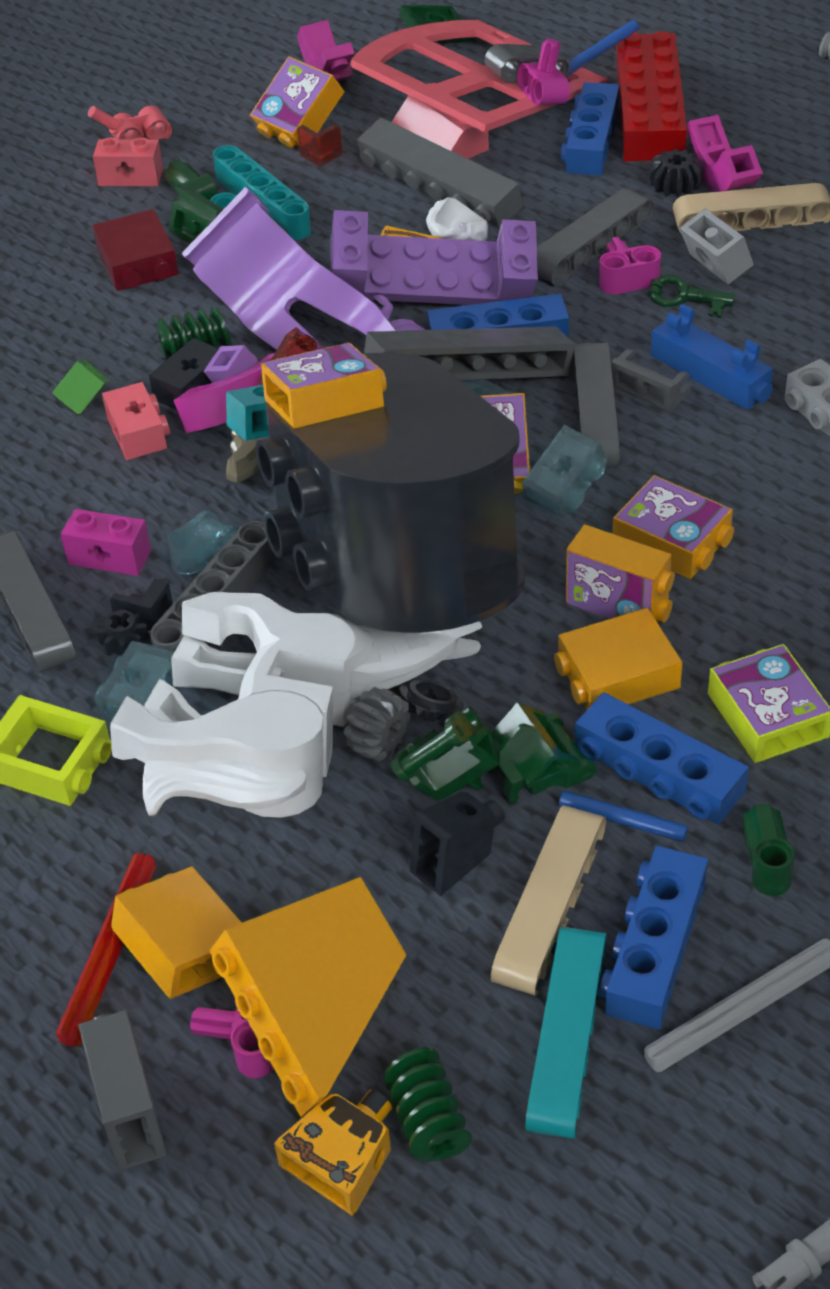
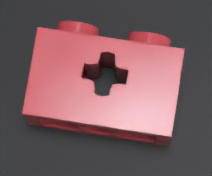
(128, 162)
(136, 420)

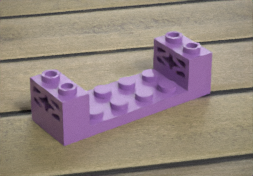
(434, 267)

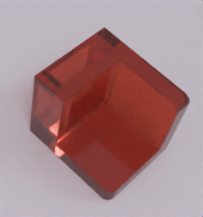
(320, 147)

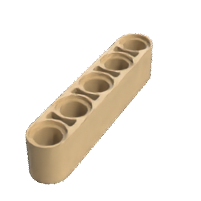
(759, 206)
(549, 893)

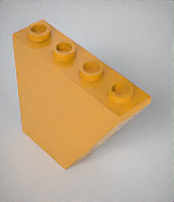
(310, 982)

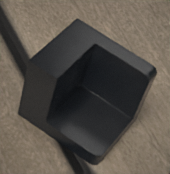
(150, 606)

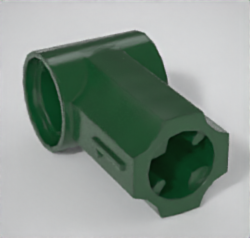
(183, 174)
(768, 850)

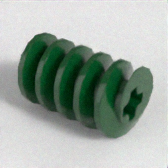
(203, 328)
(426, 1106)

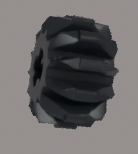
(676, 172)

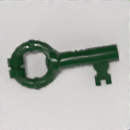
(686, 293)

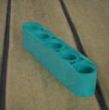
(286, 208)
(566, 1033)

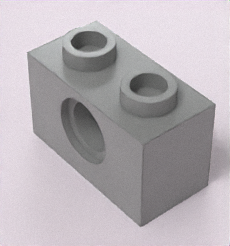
(716, 246)

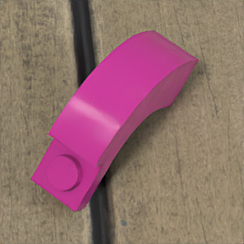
(321, 50)
(722, 167)
(206, 404)

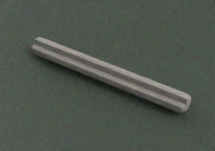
(738, 1006)

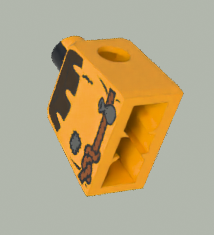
(338, 1147)

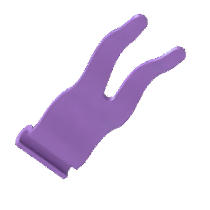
(264, 271)

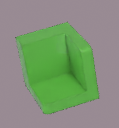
(80, 386)

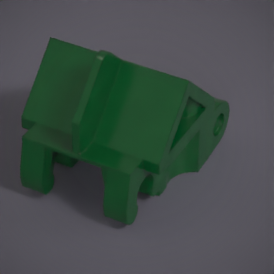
(537, 753)
(450, 759)

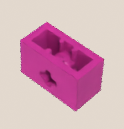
(106, 542)

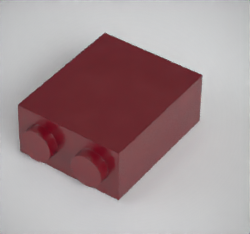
(135, 249)

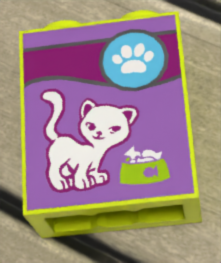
(769, 703)

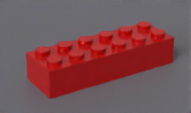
(650, 96)

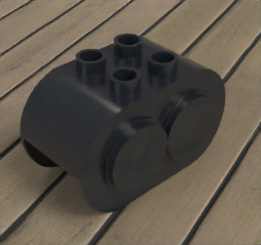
(401, 504)

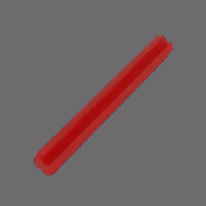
(101, 959)

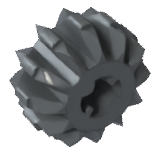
(377, 724)

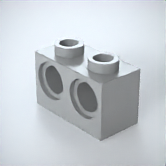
(810, 393)

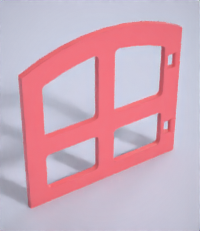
(475, 76)

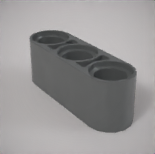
(506, 59)

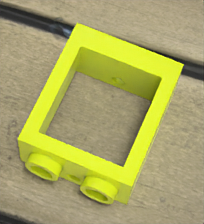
(76, 774)

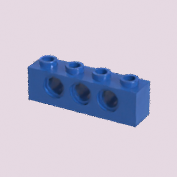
(591, 128)
(515, 313)
(661, 758)
(646, 996)

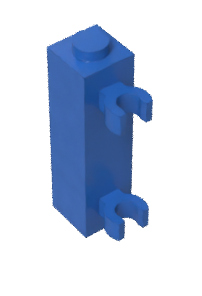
(711, 360)

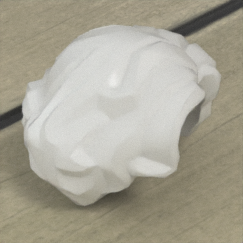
(455, 221)

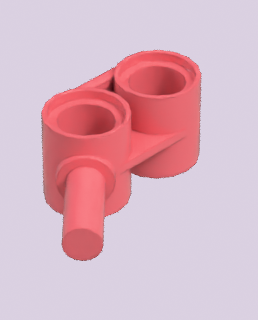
(138, 126)

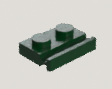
(191, 214)

